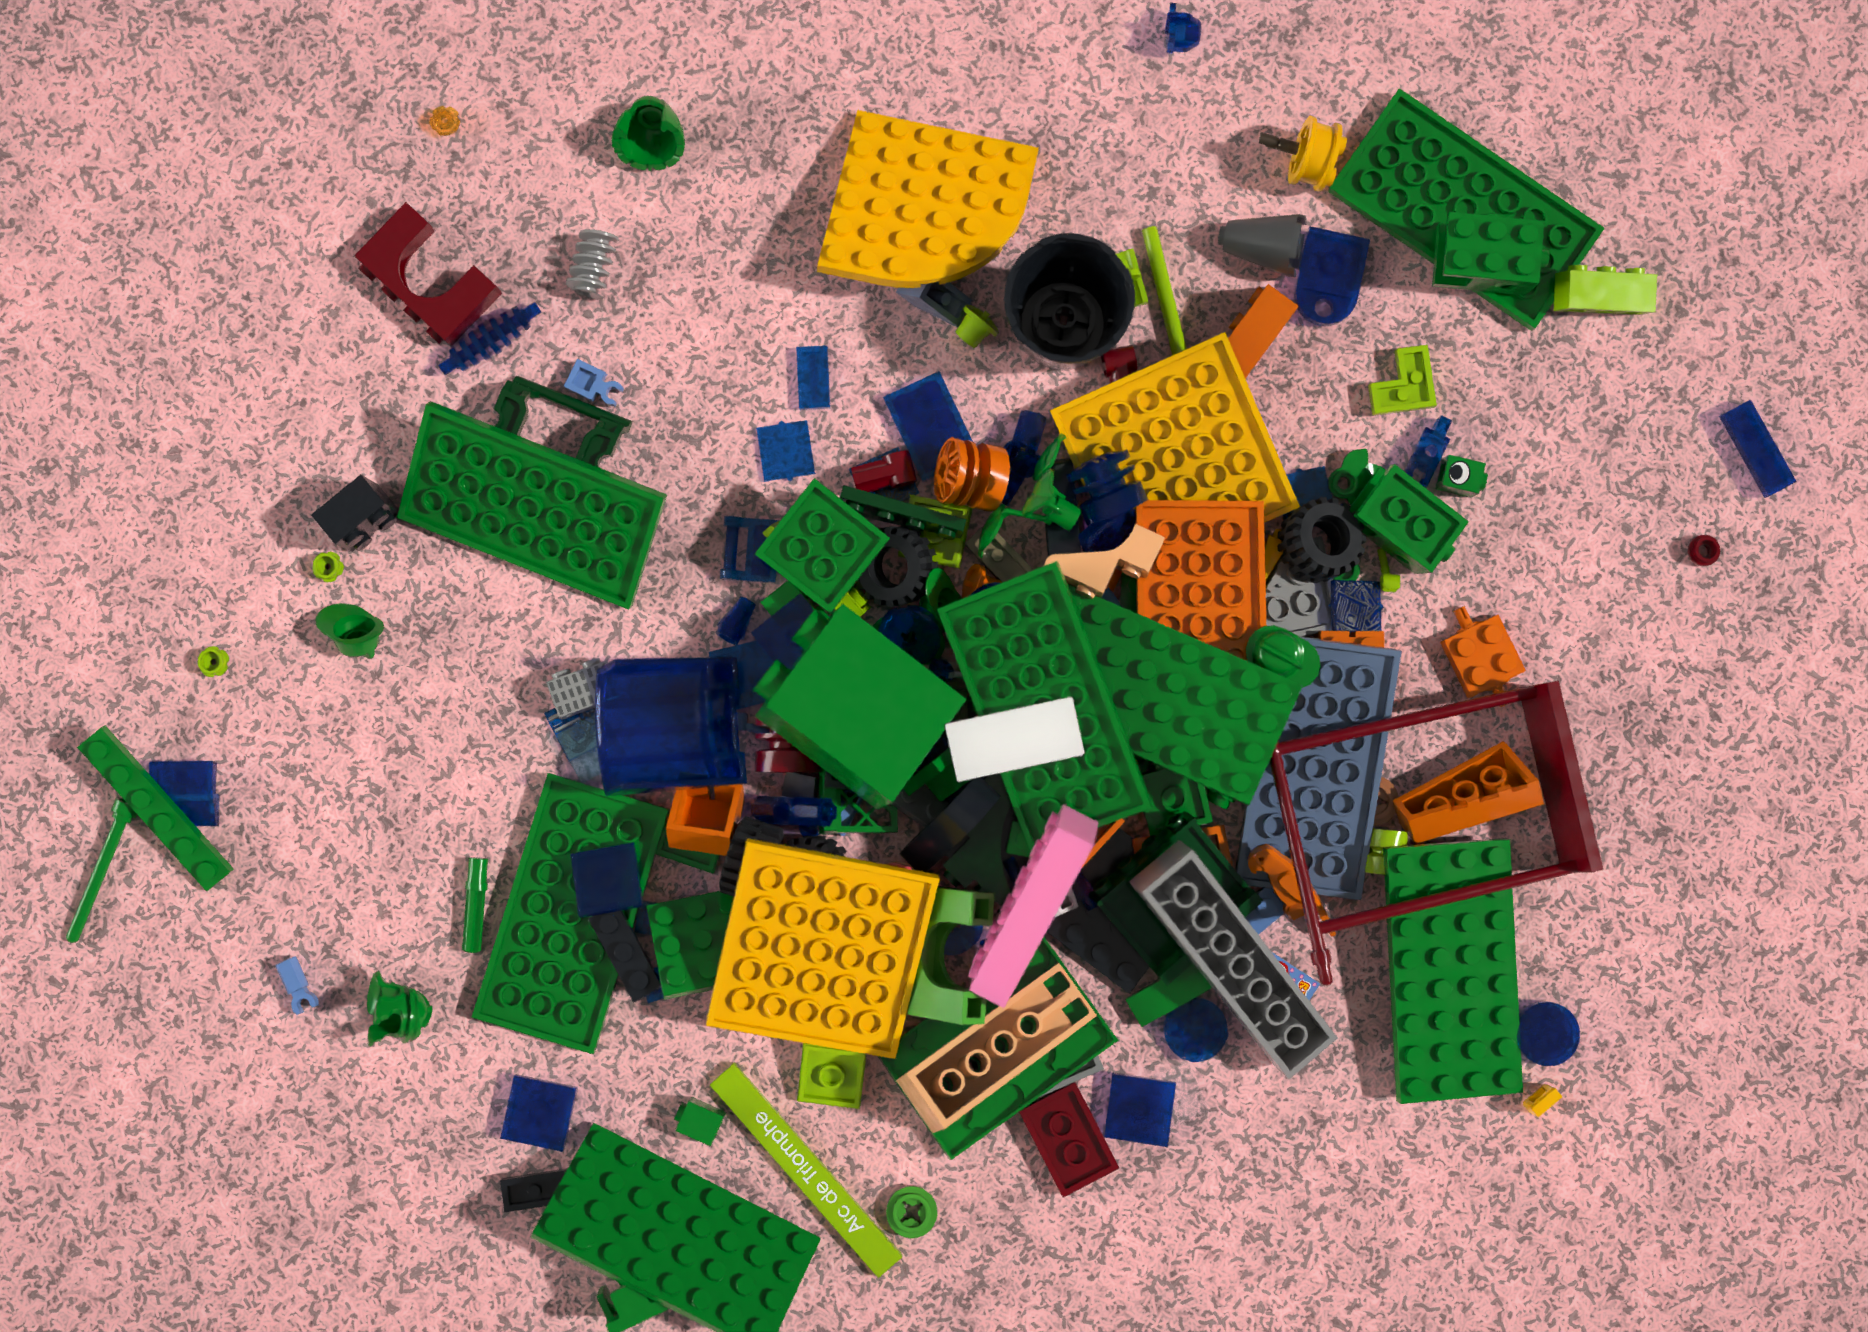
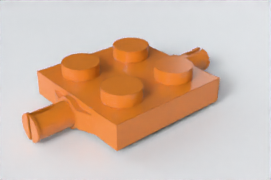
(1482, 654)

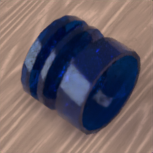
(1107, 486)

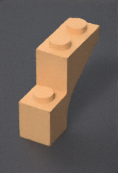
(1093, 570)

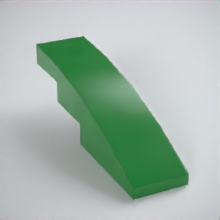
(1161, 999)

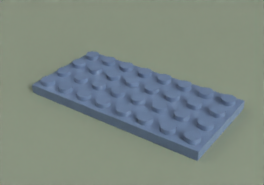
(1332, 784)

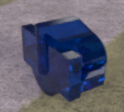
(1181, 31)

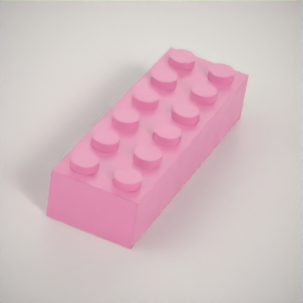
(1032, 904)

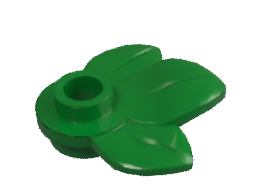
(1356, 471)

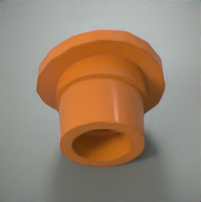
(975, 578)

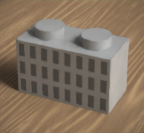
(574, 691)

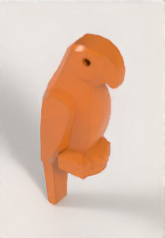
(1283, 881)

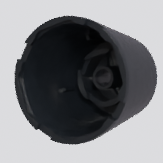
(1073, 279)

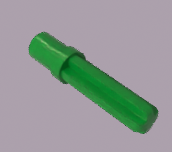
(475, 901)

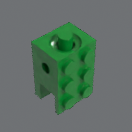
(1489, 253)
(1407, 520)

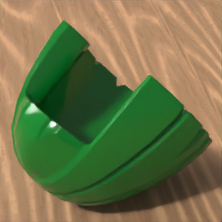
(649, 135)

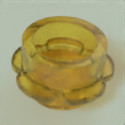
(450, 126)

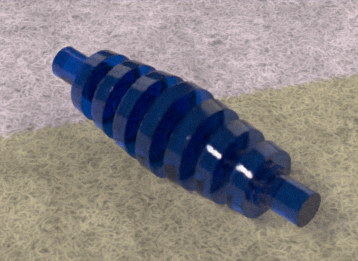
(489, 339)

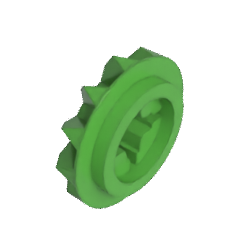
(910, 1226)

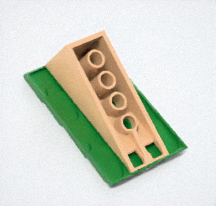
(1016, 1055)

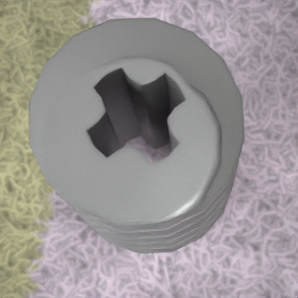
(590, 262)

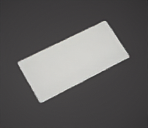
(1014, 739)

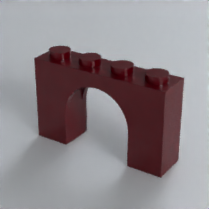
(387, 259)

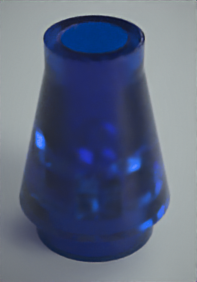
(736, 621)

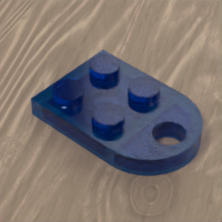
(1330, 273)

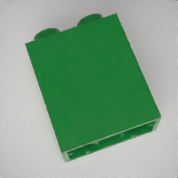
(857, 705)

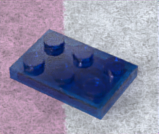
(925, 420)

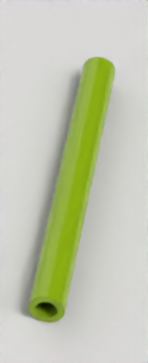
(1164, 289)

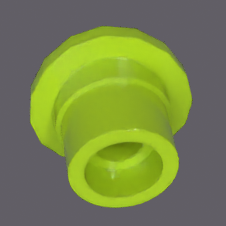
(975, 326)

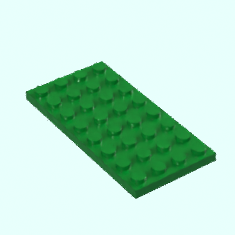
(1422, 167)
(530, 505)
(1030, 648)
(1188, 700)
(547, 962)
(1453, 974)
(675, 1236)

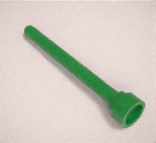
(122, 815)

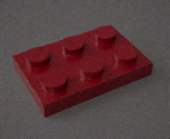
(1068, 1139)

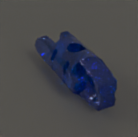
(1435, 442)

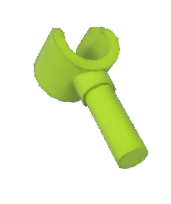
(1388, 581)

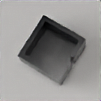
(356, 514)

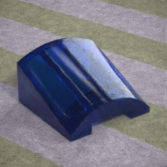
(668, 725)

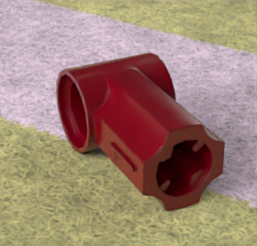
(1119, 362)
(892, 471)

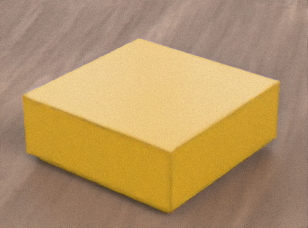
(1542, 1100)

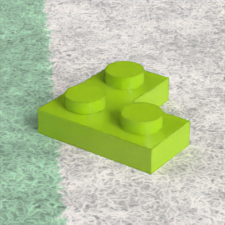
(1413, 388)

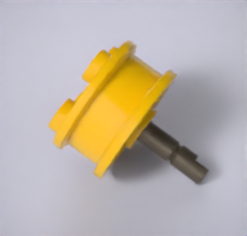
(1312, 153)

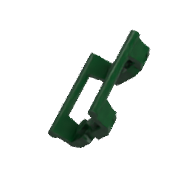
(596, 444)

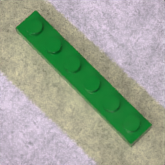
(155, 808)

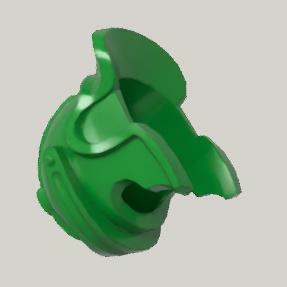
(395, 1011)

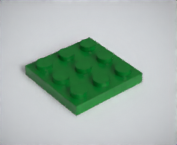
(822, 546)
(689, 941)

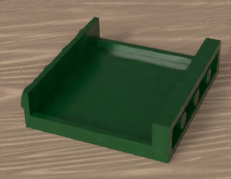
(1133, 916)

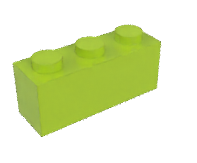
(1605, 291)

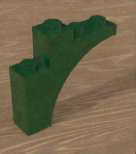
(981, 854)

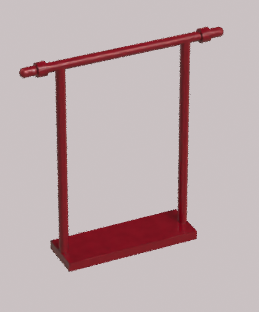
(1559, 781)

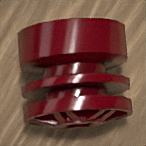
(781, 755)

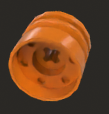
(971, 474)

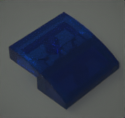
(190, 787)

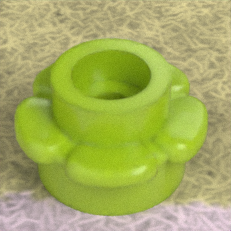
(320, 563)
(207, 656)

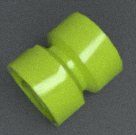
(1380, 839)

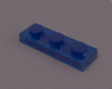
(1757, 449)

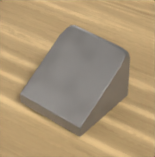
(799, 785)

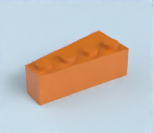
(1259, 326)
(1469, 795)

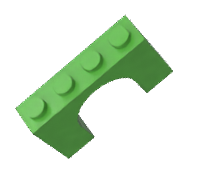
(933, 990)

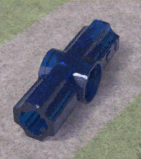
(794, 810)

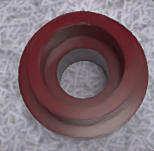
(1712, 547)

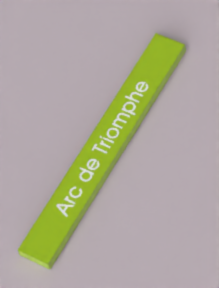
(806, 1170)

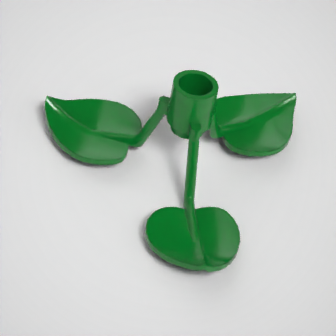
(1044, 493)

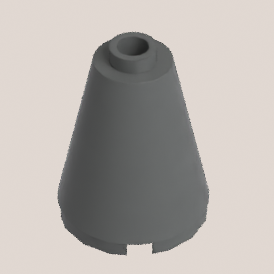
(1266, 241)

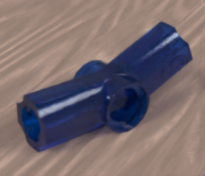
(1023, 450)

